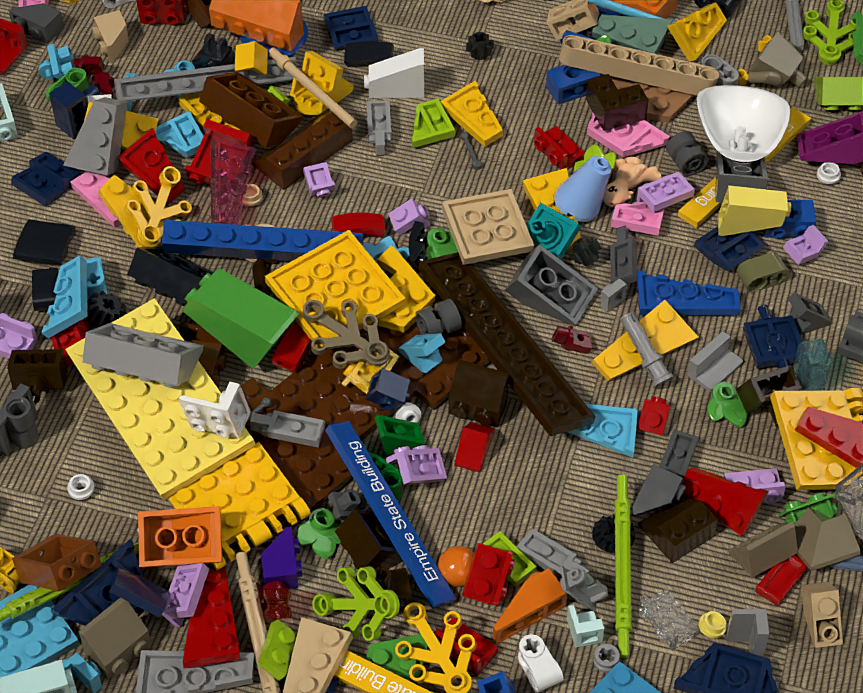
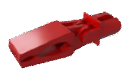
(292, 349)

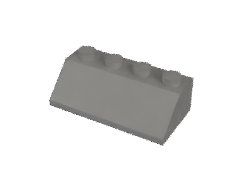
(141, 354)

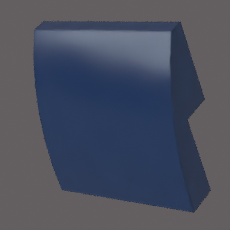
(349, 26)
(45, 178)
(729, 250)
(139, 591)

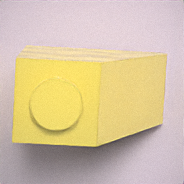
(752, 210)

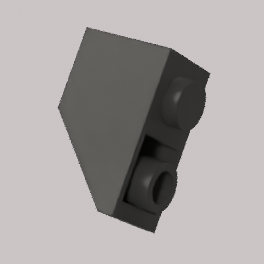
(38, 21)

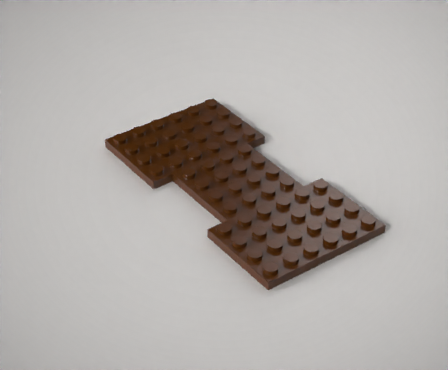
(318, 394)

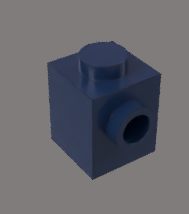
(388, 390)

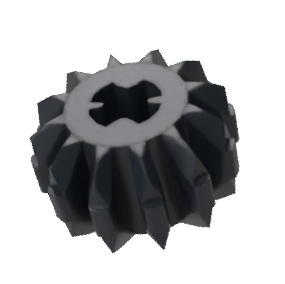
(104, 309)

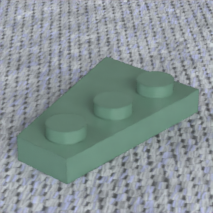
(633, 32)

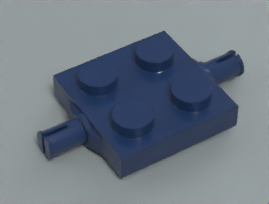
(772, 339)

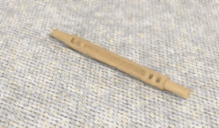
(255, 620)

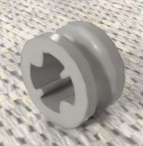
(606, 650)

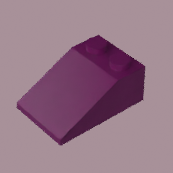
(834, 142)

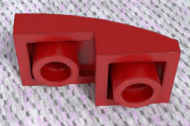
(359, 222)

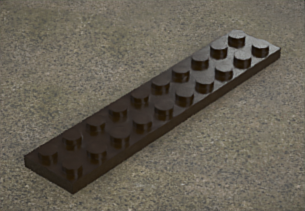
(508, 345)

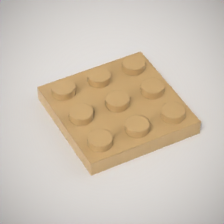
(487, 226)

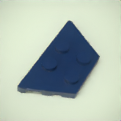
(93, 593)
(728, 671)

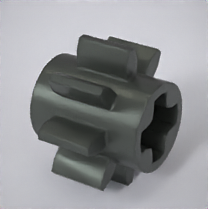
(479, 45)
(585, 250)

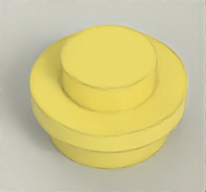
(712, 624)

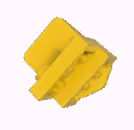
(327, 77)

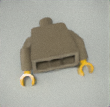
(774, 64)

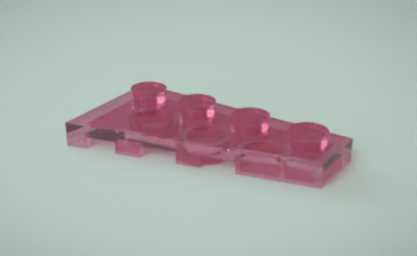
(228, 179)

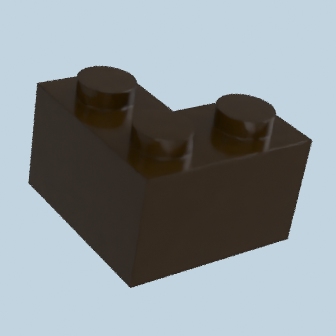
(615, 106)

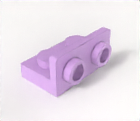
(665, 191)
(15, 335)
(419, 464)
(765, 479)
(185, 592)

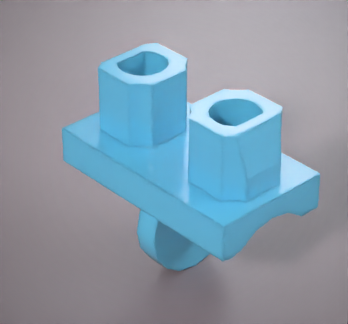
(55, 66)

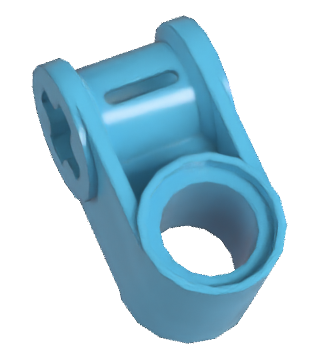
(95, 276)

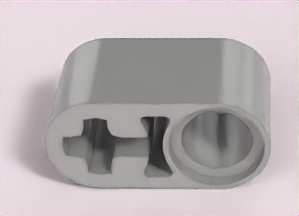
(727, 74)

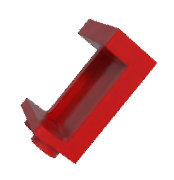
(200, 168)

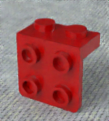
(162, 11)
(12, 43)

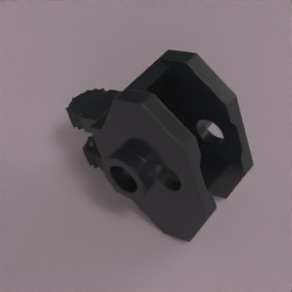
(214, 53)

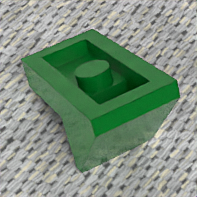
(398, 433)

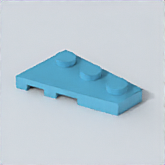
(71, 297)
(611, 428)

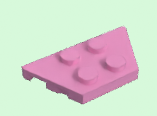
(628, 138)

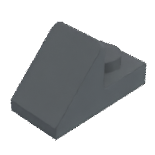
(807, 314)

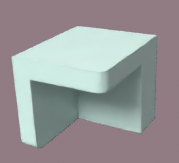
(584, 627)

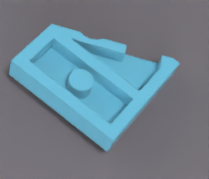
(180, 134)

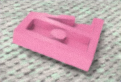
(637, 218)

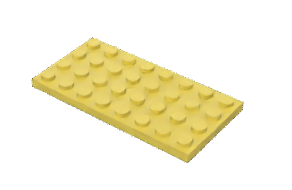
(152, 417)

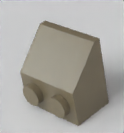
(115, 638)

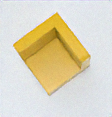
(251, 57)

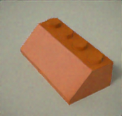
(265, 21)

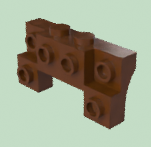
(212, 354)

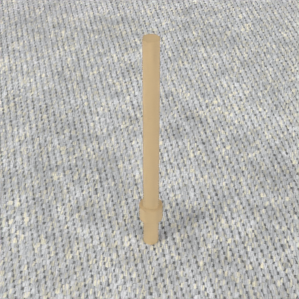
(287, 64)

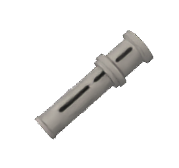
(651, 360)

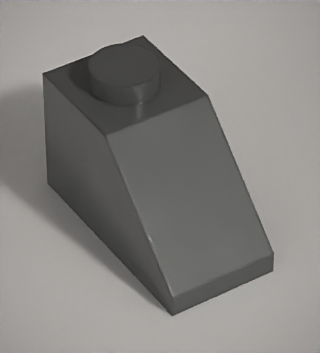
(658, 491)

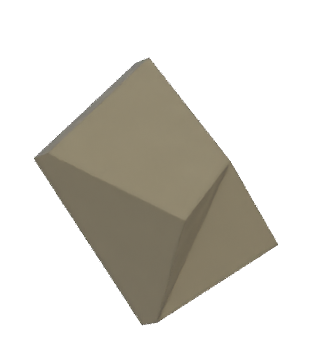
(824, 540)

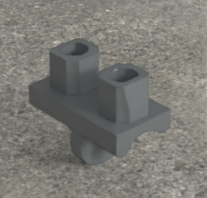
(346, 502)

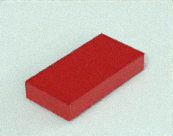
(781, 579)

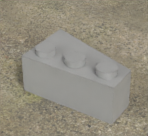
(99, 138)

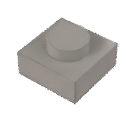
(613, 295)

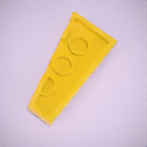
(543, 189)
(665, 331)

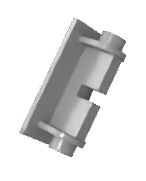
(582, 587)

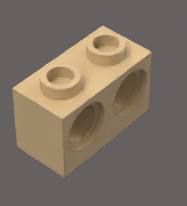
(572, 16)

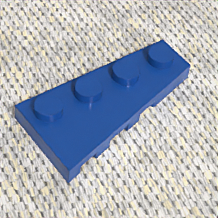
(685, 296)

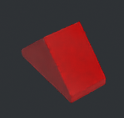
(474, 446)

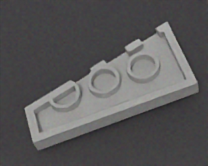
(165, 673)

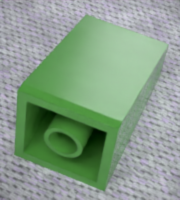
(238, 315)

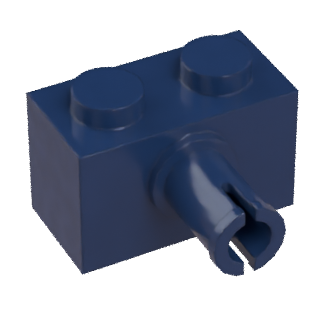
(70, 107)

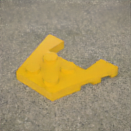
(410, 285)

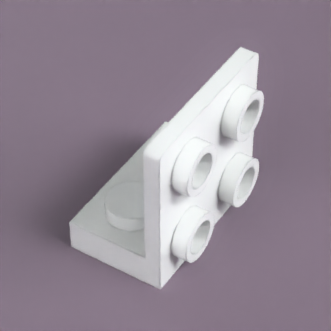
(223, 418)

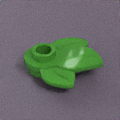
(439, 247)
(727, 406)
(320, 535)

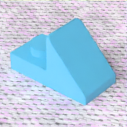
(423, 351)

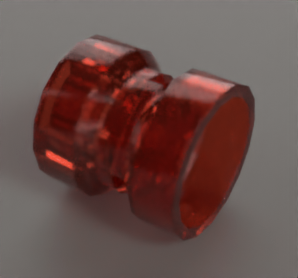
(280, 607)

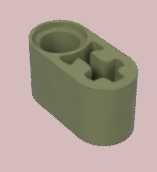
(763, 272)

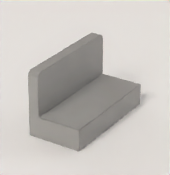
(714, 363)
(750, 627)

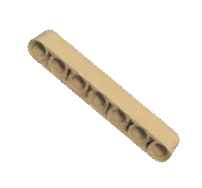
(637, 65)

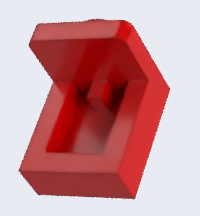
(654, 416)

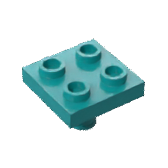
(552, 230)

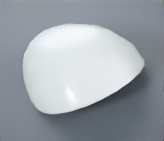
(742, 120)

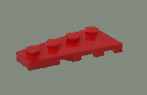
(212, 628)

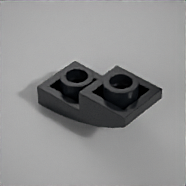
(367, 52)
(417, 245)

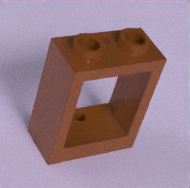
(61, 563)

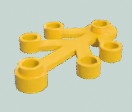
(155, 211)
(439, 653)

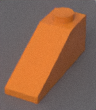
(535, 600)

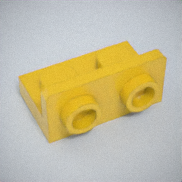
(361, 372)

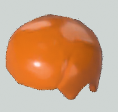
(455, 564)

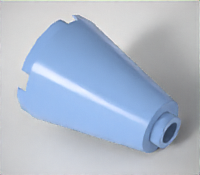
(584, 190)

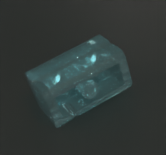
(812, 365)

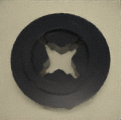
(601, 534)

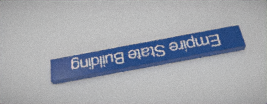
(390, 515)

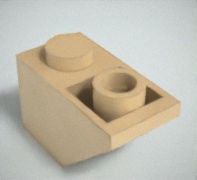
(112, 33)
(822, 614)

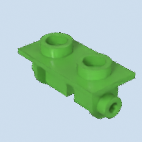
(817, 502)

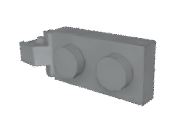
(379, 124)
(289, 427)
(548, 553)

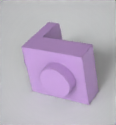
(319, 180)
(406, 214)
(806, 246)

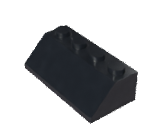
(166, 272)

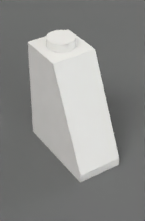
(397, 76)

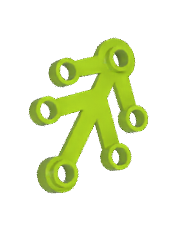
(829, 52)
(384, 604)

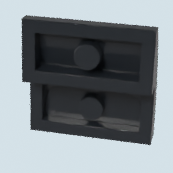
(44, 242)

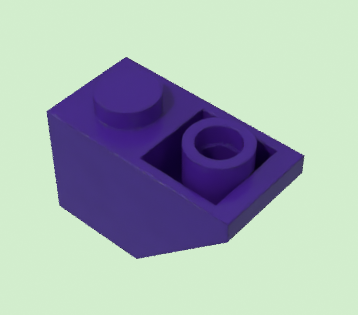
(280, 562)

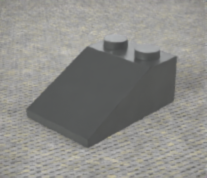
(739, 174)
(551, 287)

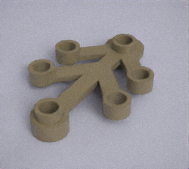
(348, 336)

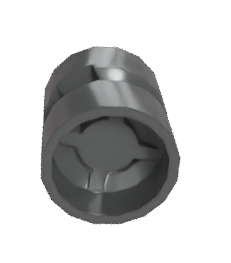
(687, 153)
(440, 319)

